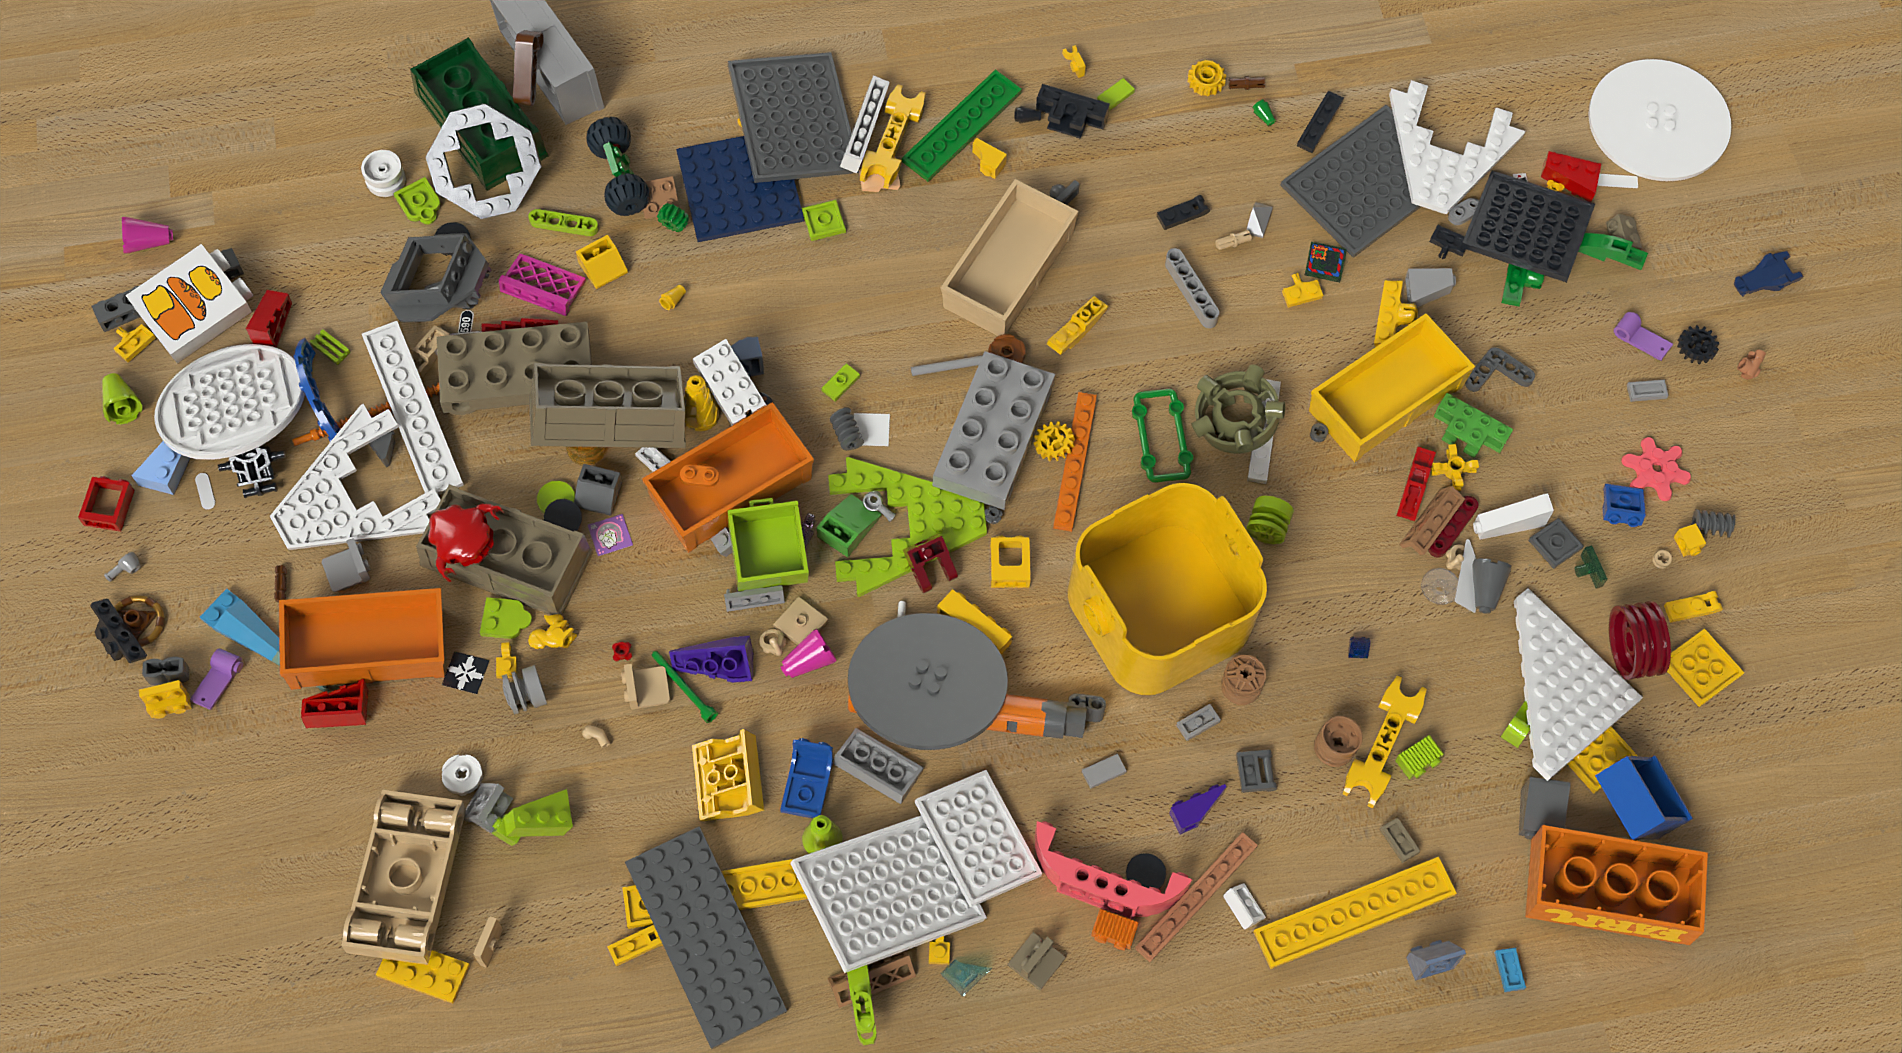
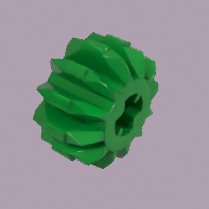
(673, 217)

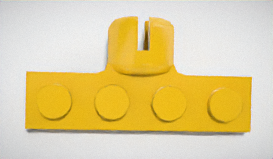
(1393, 312)

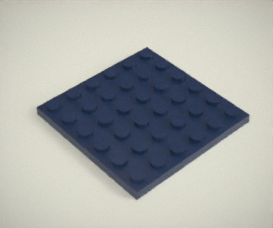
(724, 192)

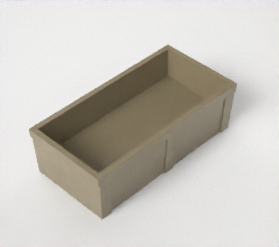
(607, 406)
(529, 556)

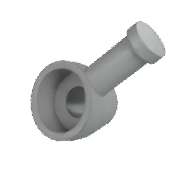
(874, 505)
(128, 563)

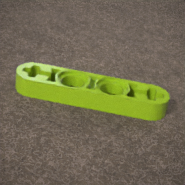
(564, 219)

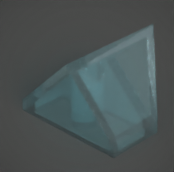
(964, 976)

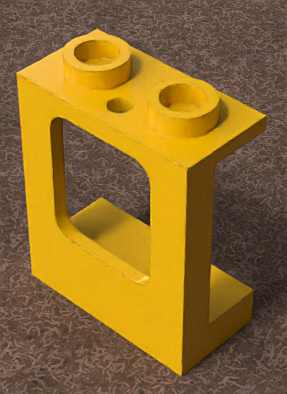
(1010, 575)

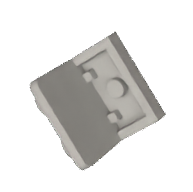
(347, 567)

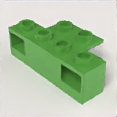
(1471, 426)

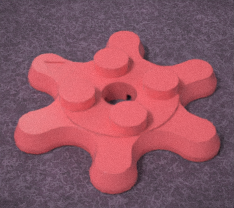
(1648, 476)

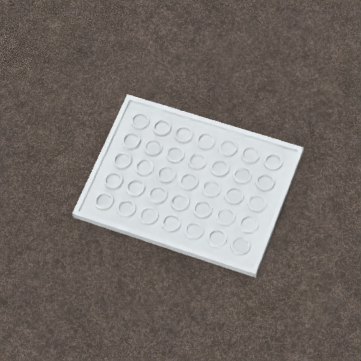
(884, 893)

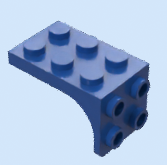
(807, 778)

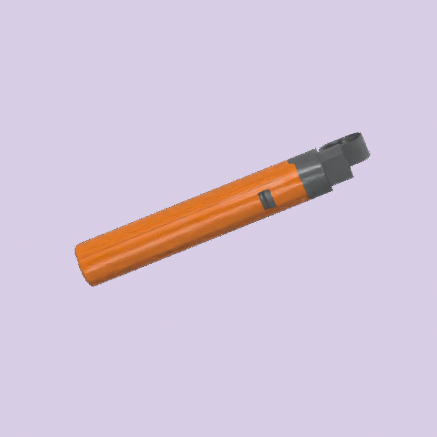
(1045, 716)

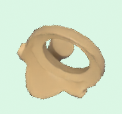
(1454, 561)
(775, 646)

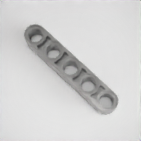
(1195, 295)

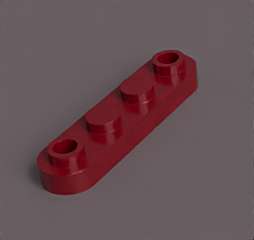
(1454, 527)

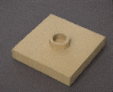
(800, 621)
(488, 941)

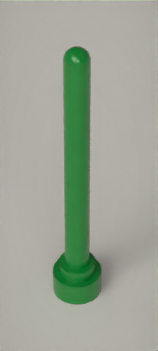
(707, 713)

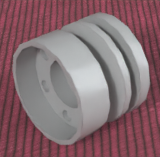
(524, 690)

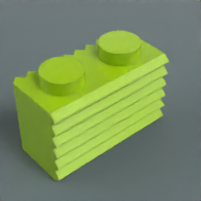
(1420, 757)

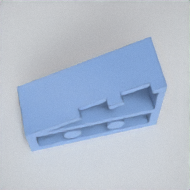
(161, 470)

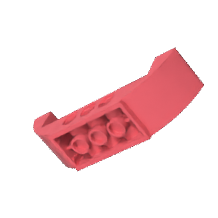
(1134, 898)

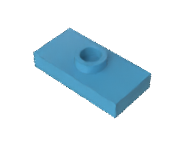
(1510, 969)

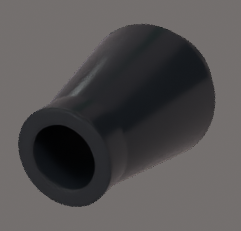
(1025, 114)

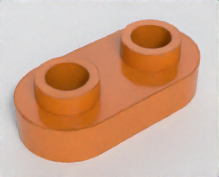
(698, 477)

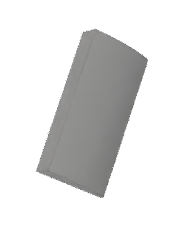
(877, 765)

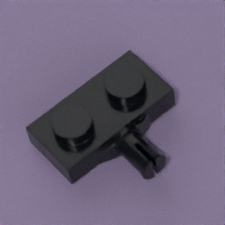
(1448, 241)

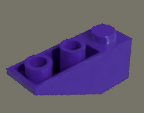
(1192, 812)

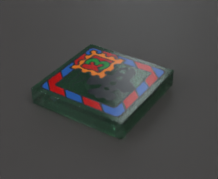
(1325, 262)

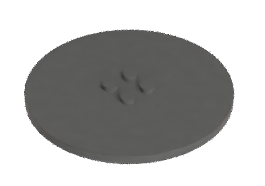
(927, 681)

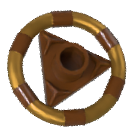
(139, 620)

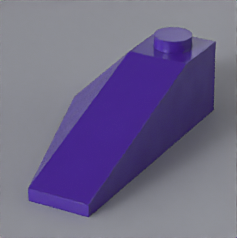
(722, 658)

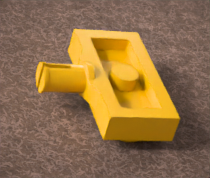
(1302, 292)
(133, 342)

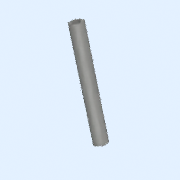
(947, 365)

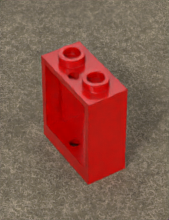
(106, 521)

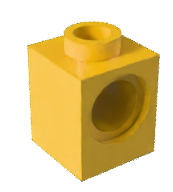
(1690, 540)

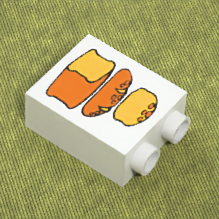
(191, 301)

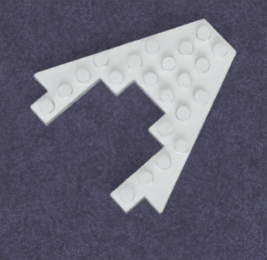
(1436, 175)
(320, 509)

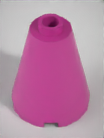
(143, 234)
(808, 656)

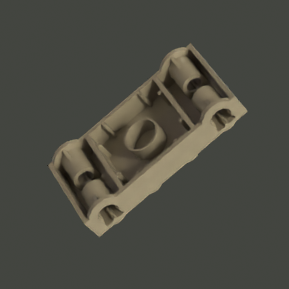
(498, 365)

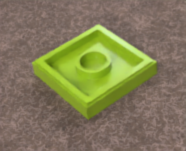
(823, 220)

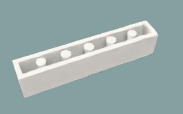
(864, 124)

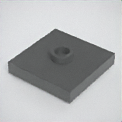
(1556, 543)

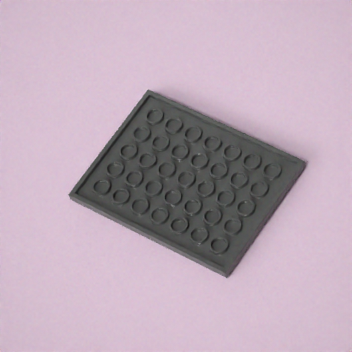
(791, 116)
(1356, 184)

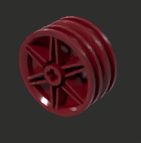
(1639, 640)

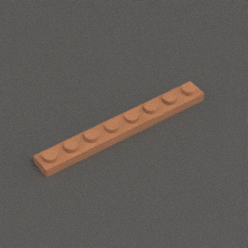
(1196, 897)

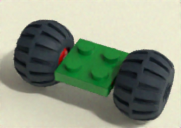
(626, 191)

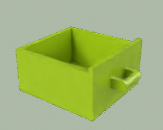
(767, 545)

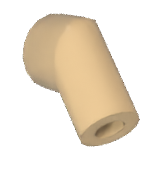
(592, 731)

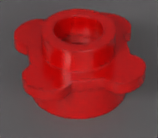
(617, 647)

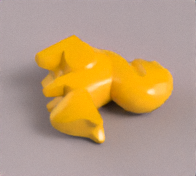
(555, 636)

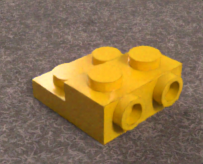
(165, 699)

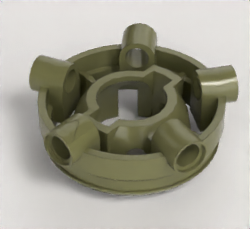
(1239, 435)

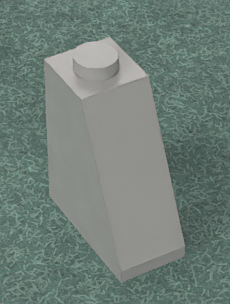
(1428, 284)

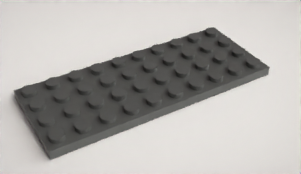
(705, 937)

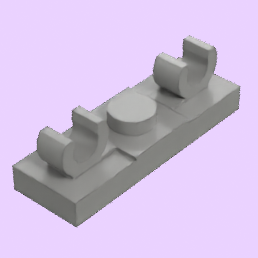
(753, 598)

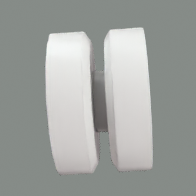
(383, 173)

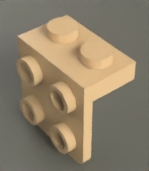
(645, 687)

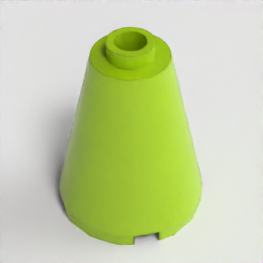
(119, 400)
(821, 834)

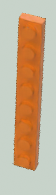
(1075, 462)

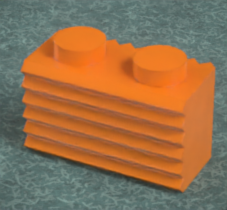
(1114, 929)

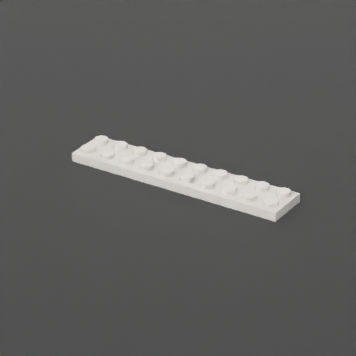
(412, 408)

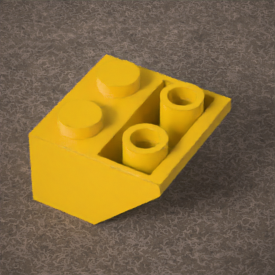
(601, 262)

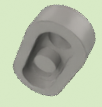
(1465, 210)

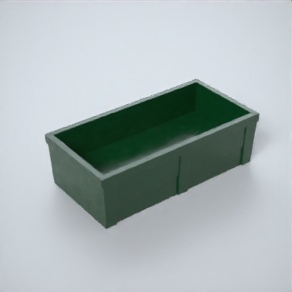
(463, 80)

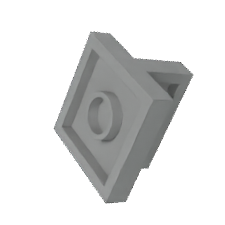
(487, 805)

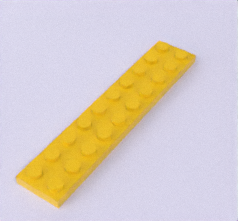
(749, 886)
(1354, 912)

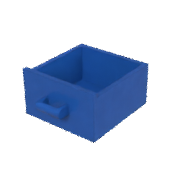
(1643, 797)

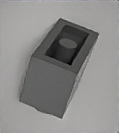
(384, 447)

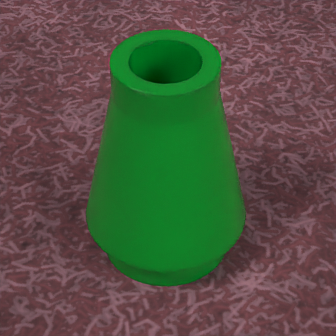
(1264, 112)

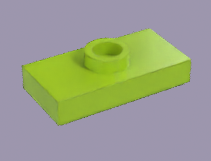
(840, 382)

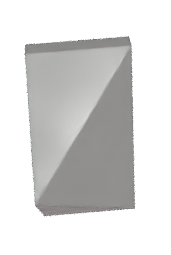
(1259, 219)

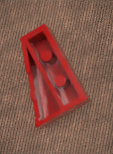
(269, 318)

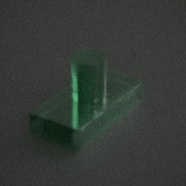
(1591, 567)

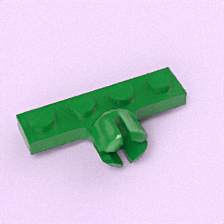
(1516, 280)

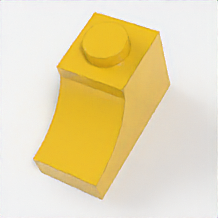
(991, 158)

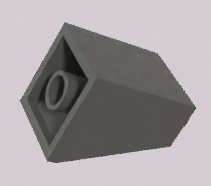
(1542, 804)

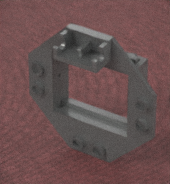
(460, 281)

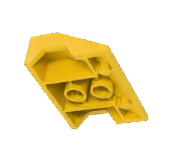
(728, 777)

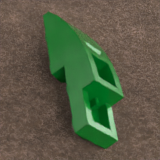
(1612, 247)

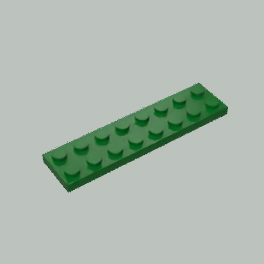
(961, 125)

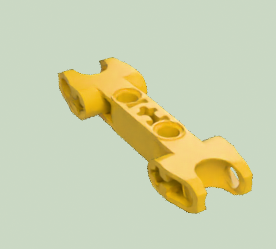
(883, 161)
(1370, 773)

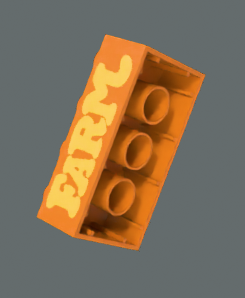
(1617, 885)

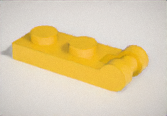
(1692, 607)
(634, 945)

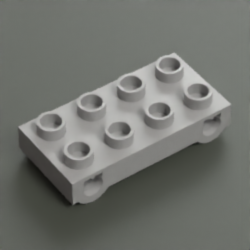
(993, 430)

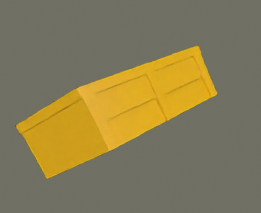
(1390, 387)

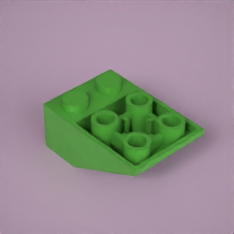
(847, 525)

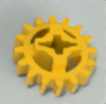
(1054, 441)

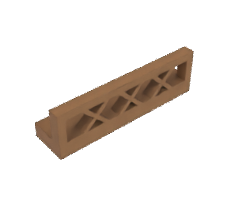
(1433, 520)
(840, 981)

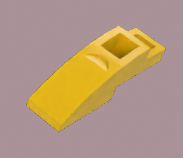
(1078, 326)

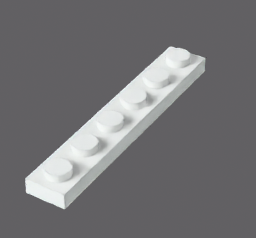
(1261, 457)

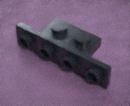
(115, 633)

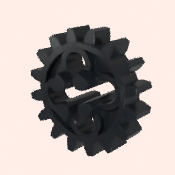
(1687, 342)

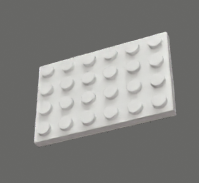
(978, 838)

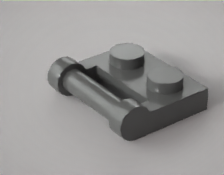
(1250, 774)

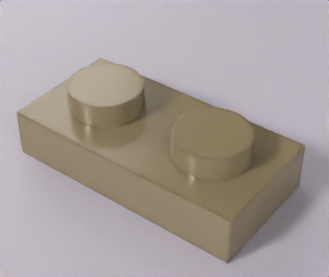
(1399, 840)

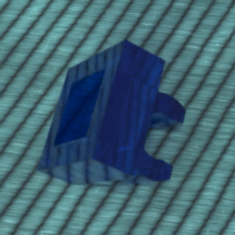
(1358, 647)

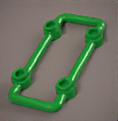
(1148, 461)

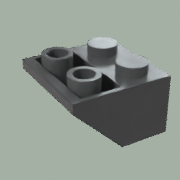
(597, 489)

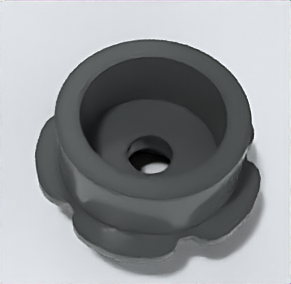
(993, 519)

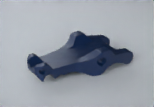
(1769, 274)

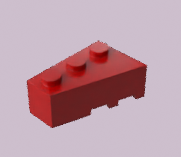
(1574, 173)
(337, 708)

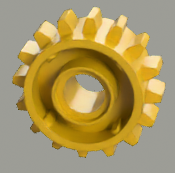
(1206, 78)

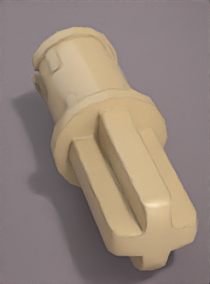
(1233, 240)

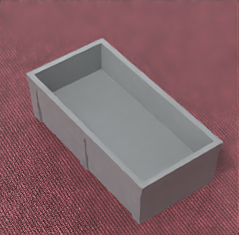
(561, 66)

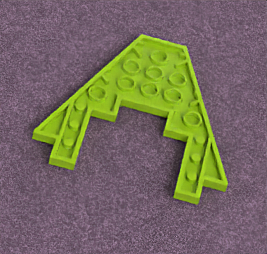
(929, 513)

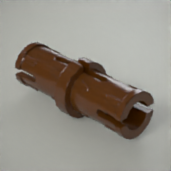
(1246, 82)

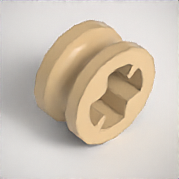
(1665, 555)

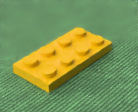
(438, 979)

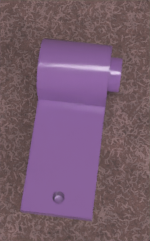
(1630, 331)
(223, 669)

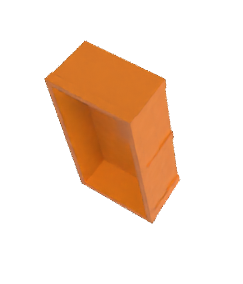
(753, 461)
(361, 638)

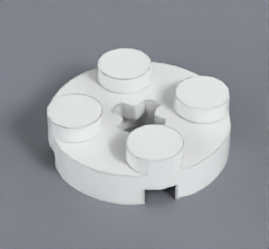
(463, 785)

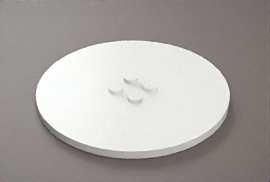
(1659, 120)
(229, 402)

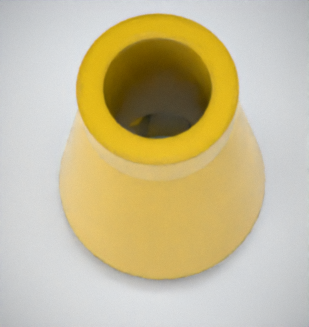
(672, 297)

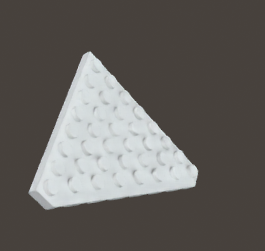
(1566, 687)

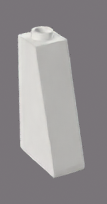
(1514, 518)

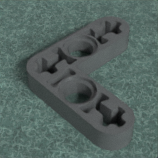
(1494, 364)

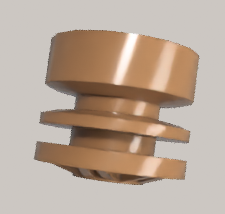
(1240, 689)
(1345, 734)

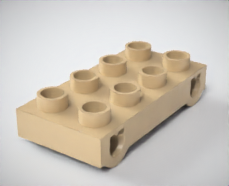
(404, 877)

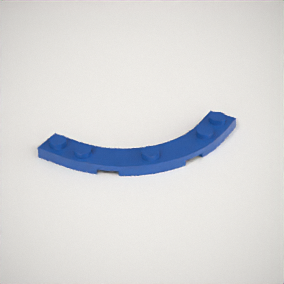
(303, 359)

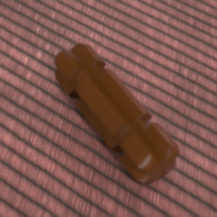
(280, 583)

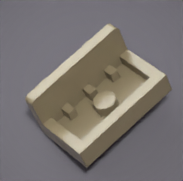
(1624, 228)

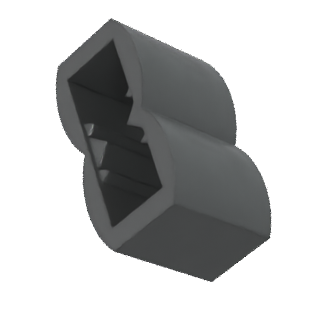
(164, 671)

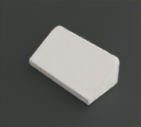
(1244, 906)

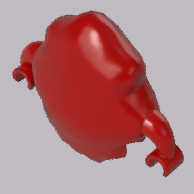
(461, 535)

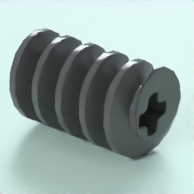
(846, 429)
(1714, 522)

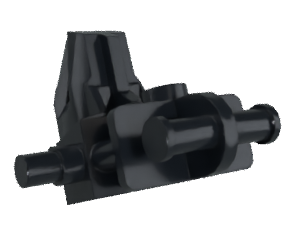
(254, 468)

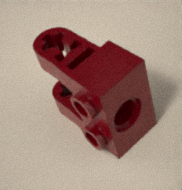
(925, 551)

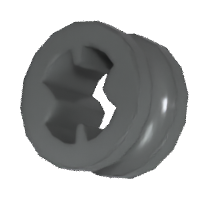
(1315, 428)

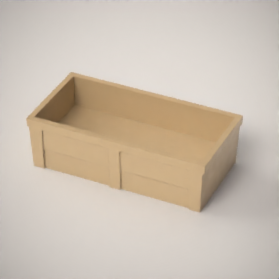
(1008, 258)

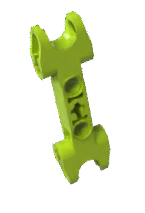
(861, 998)

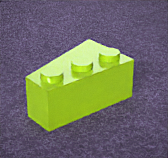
(540, 817)

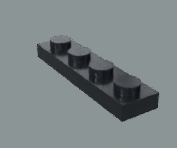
(1320, 121)

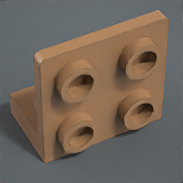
(660, 192)

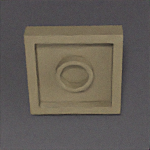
(1036, 960)

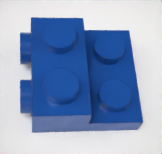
(1623, 505)

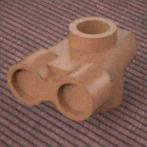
(1750, 365)

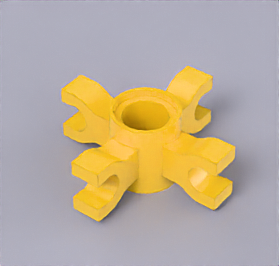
(1454, 460)

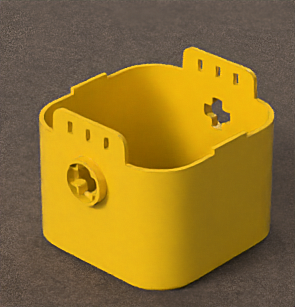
(1167, 587)

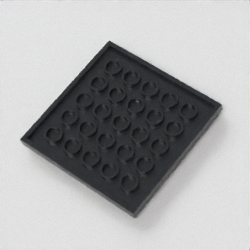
(1528, 226)

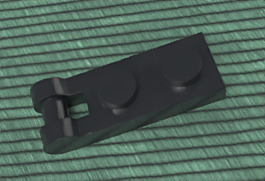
(1183, 212)

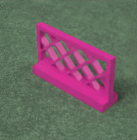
(536, 294)

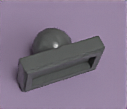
(1064, 194)

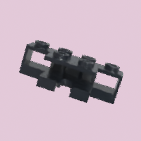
(1071, 111)

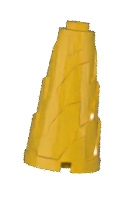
(700, 405)

